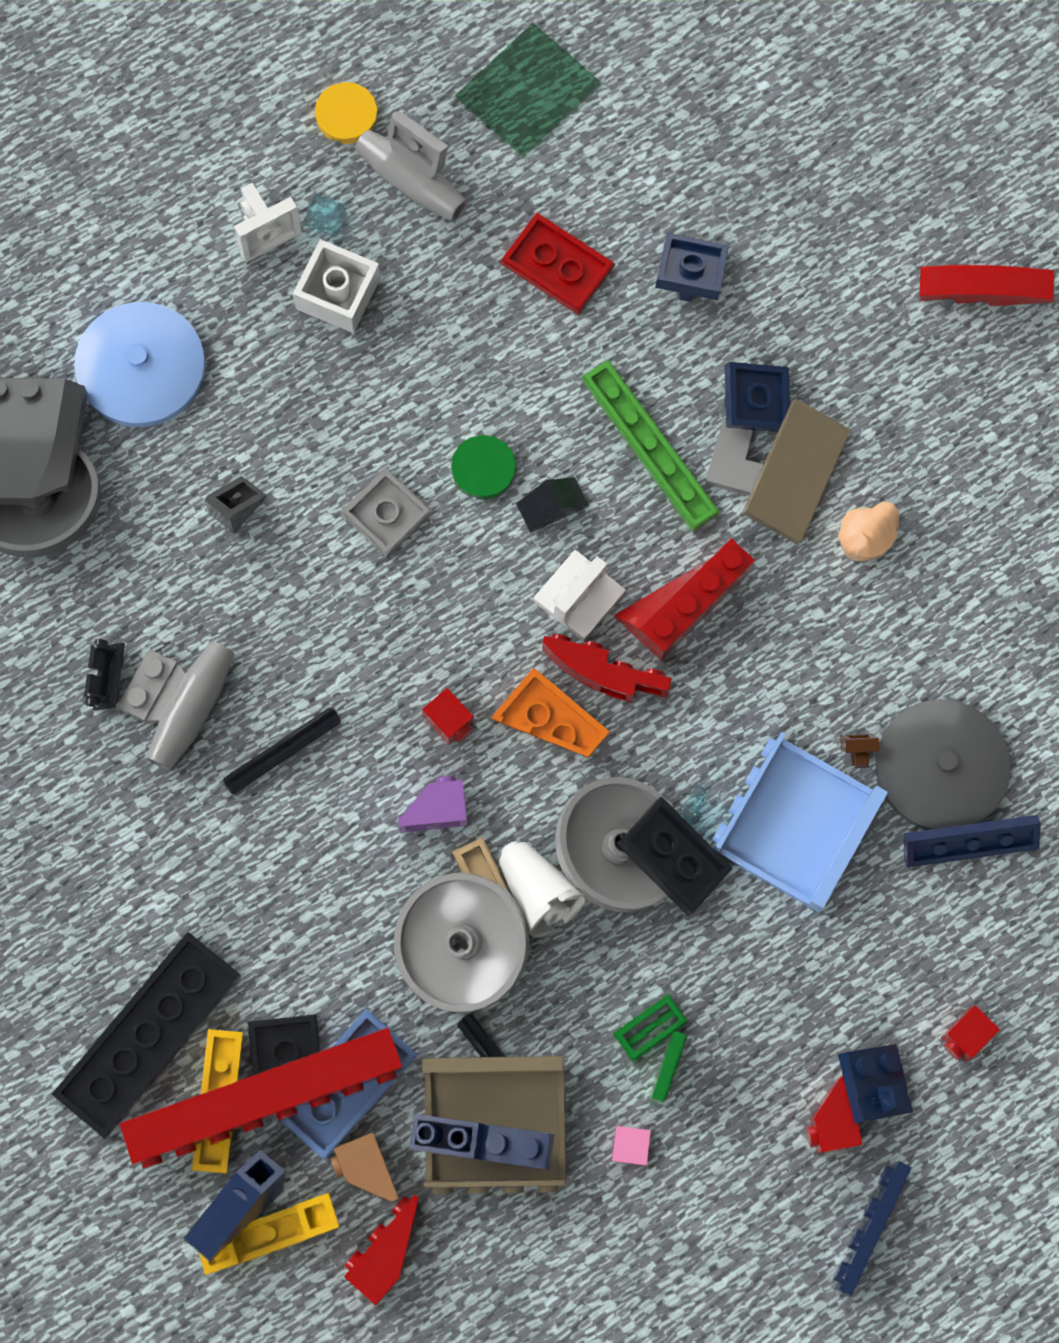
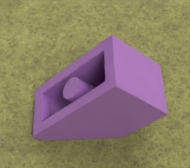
(436, 807)

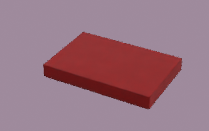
(557, 263)

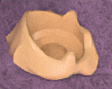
(869, 531)

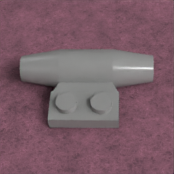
(412, 163)
(175, 699)

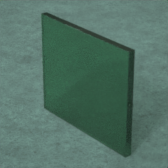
(527, 89)

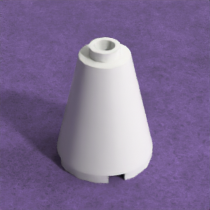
(539, 888)

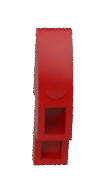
(589, 666)

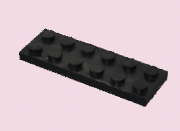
(146, 1035)

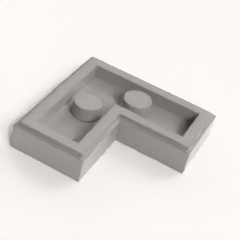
(729, 464)

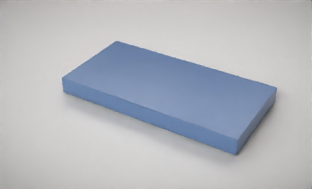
(331, 1123)

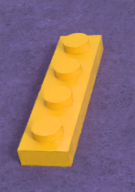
(220, 1069)

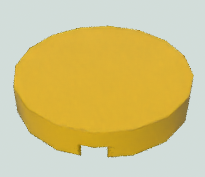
(345, 112)

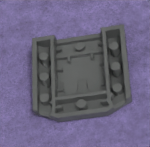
(38, 437)

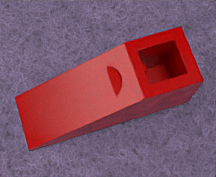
(383, 1261)

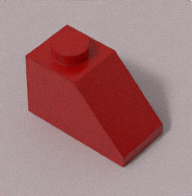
(833, 1122)

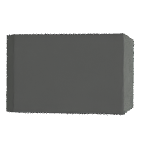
(234, 503)

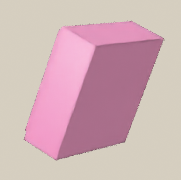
(631, 1145)

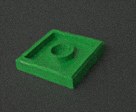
(667, 1069)

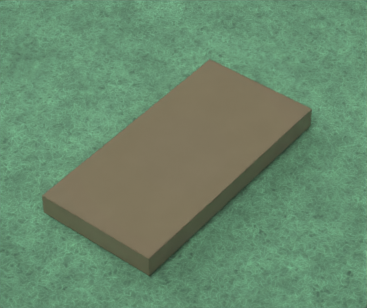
(796, 471)

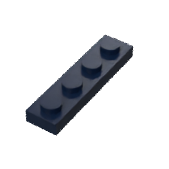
(971, 841)
(865, 1240)

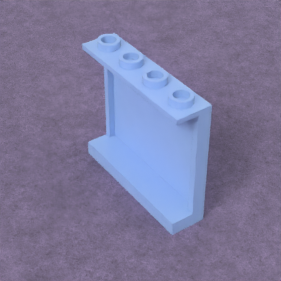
(797, 823)

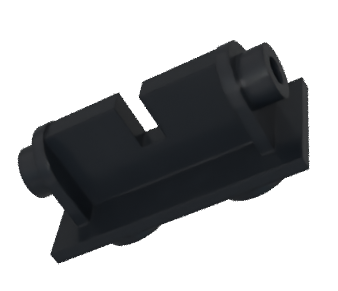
(103, 689)

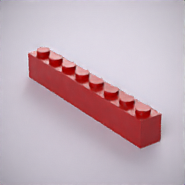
(260, 1097)

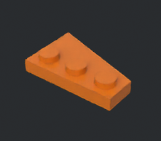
(551, 715)

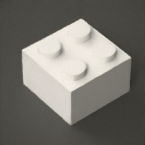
(336, 286)

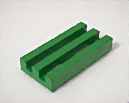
(626, 1044)

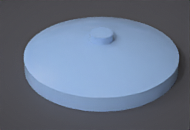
(140, 364)

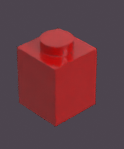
(449, 717)
(969, 1034)

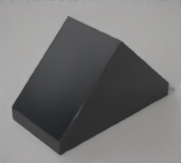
(551, 502)

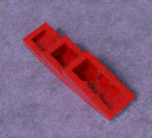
(987, 284)

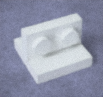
(264, 226)
(580, 594)

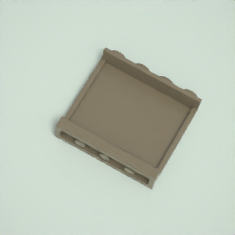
(497, 1092)

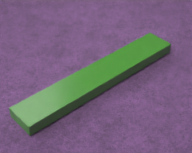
(650, 445)

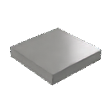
(386, 512)

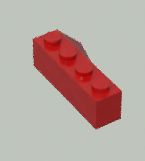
(679, 606)

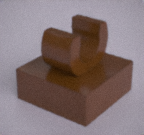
(859, 747)

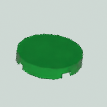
(483, 467)

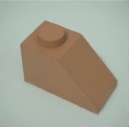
(365, 1167)

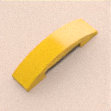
(277, 1232)

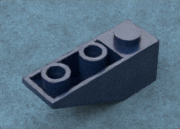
(237, 1205)

